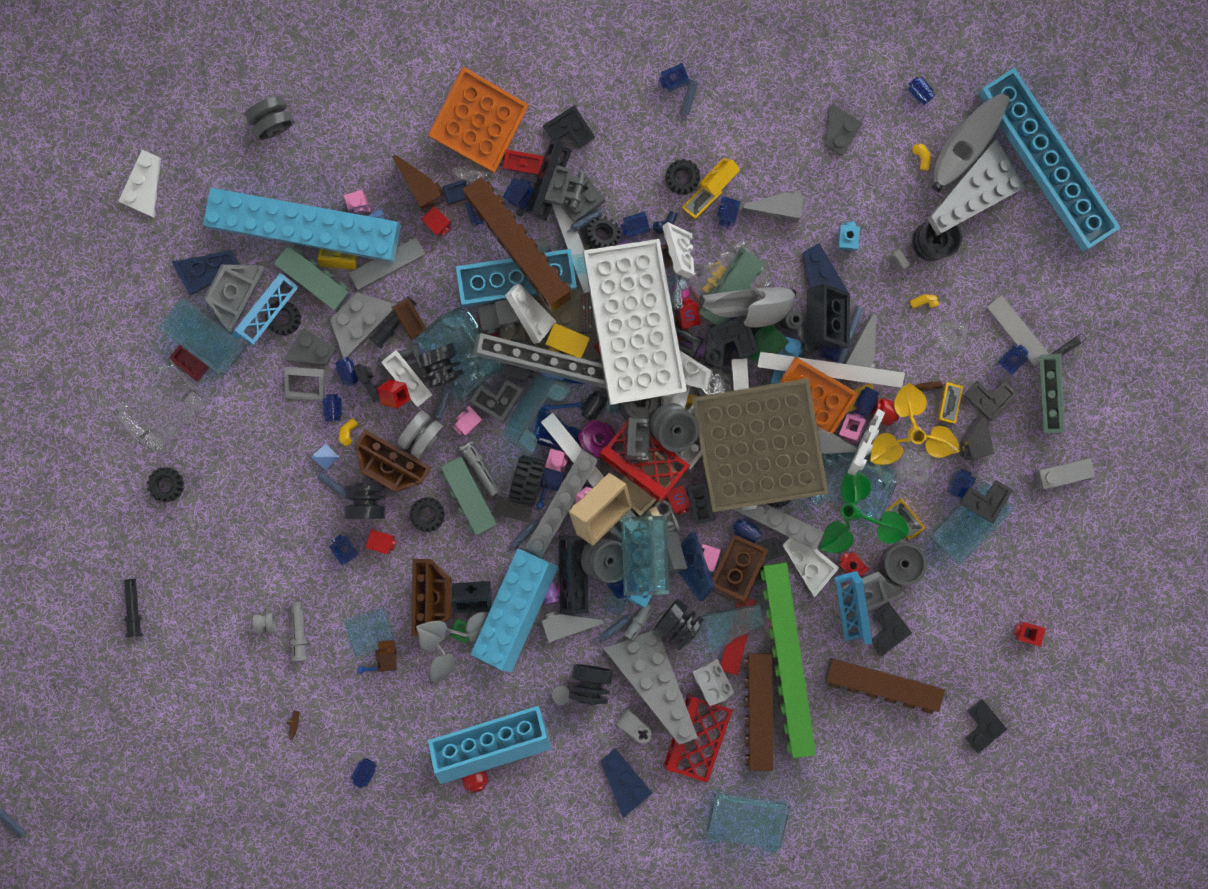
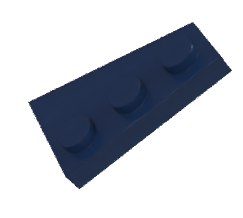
(820, 270)
(624, 782)

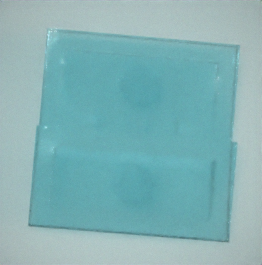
(676, 285)
(367, 631)

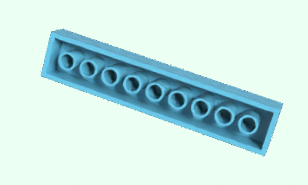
(1051, 162)
(302, 225)

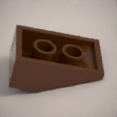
(425, 191)
(739, 569)

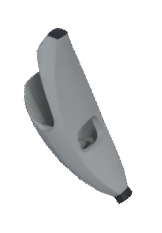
(968, 141)
(771, 309)

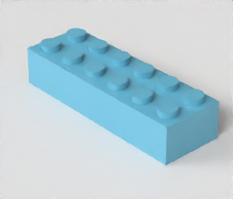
(493, 279)
(514, 610)
(489, 744)

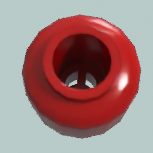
(888, 407)
(475, 782)

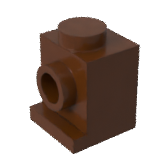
(386, 656)

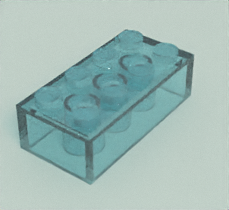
(202, 336)
(966, 530)
(645, 555)

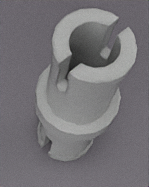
(638, 622)

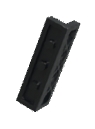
(544, 178)
(577, 579)

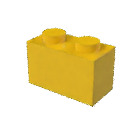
(567, 341)

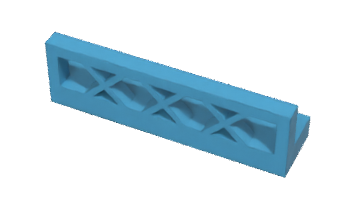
(257, 308)
(859, 608)

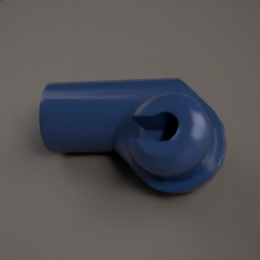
(671, 218)

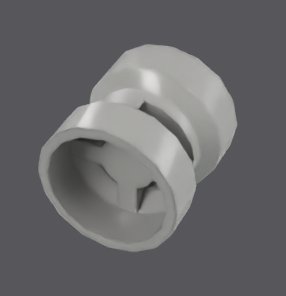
(264, 623)

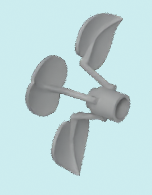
(434, 632)

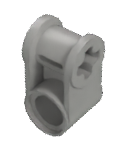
(671, 519)
(632, 723)

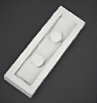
(402, 372)

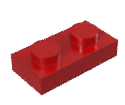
(522, 162)

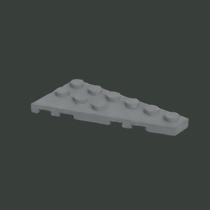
(981, 187)
(652, 676)

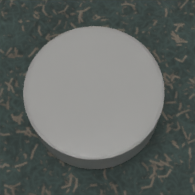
(560, 695)

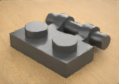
(559, 185)

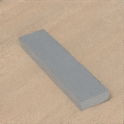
(378, 269)
(1016, 329)

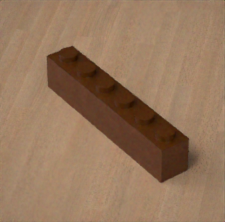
(886, 685)
(759, 711)

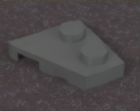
(841, 129)
(310, 349)

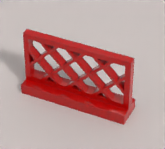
(638, 476)
(675, 750)

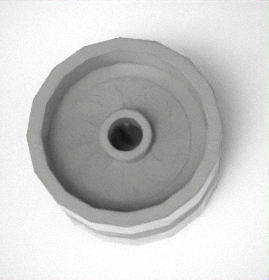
(420, 435)

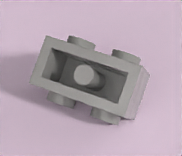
(713, 682)

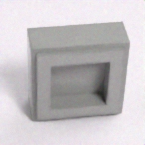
(900, 260)

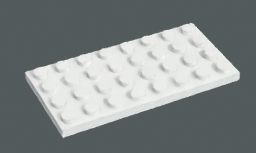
(634, 321)

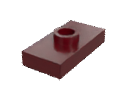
(189, 363)

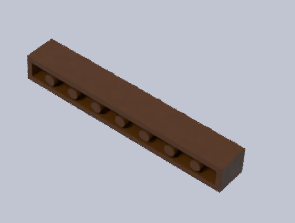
(517, 244)

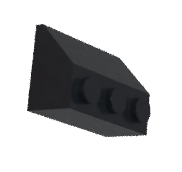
(828, 317)

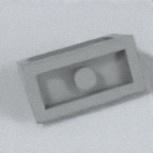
(305, 372)

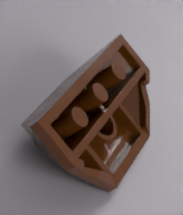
(388, 463)
(430, 593)

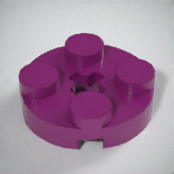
(588, 434)

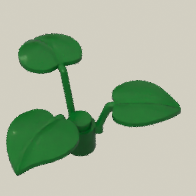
(836, 535)

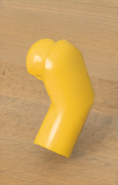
(924, 154)
(924, 299)
(344, 433)

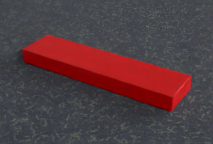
(734, 651)

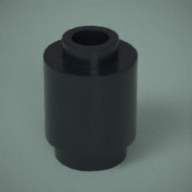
(593, 406)

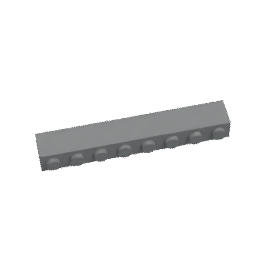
(539, 360)

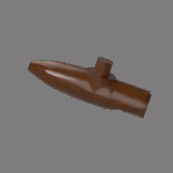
(929, 385)
(293, 724)

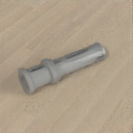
(474, 460)
(298, 641)

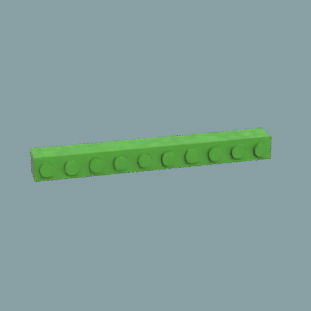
(789, 660)

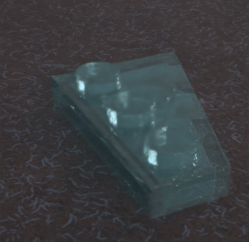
(729, 624)

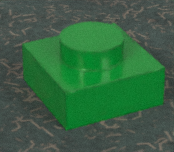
(460, 626)

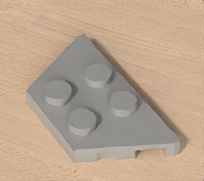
(231, 291)
(358, 320)
(877, 592)

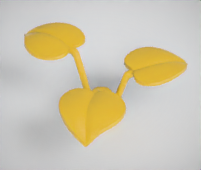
(912, 402)

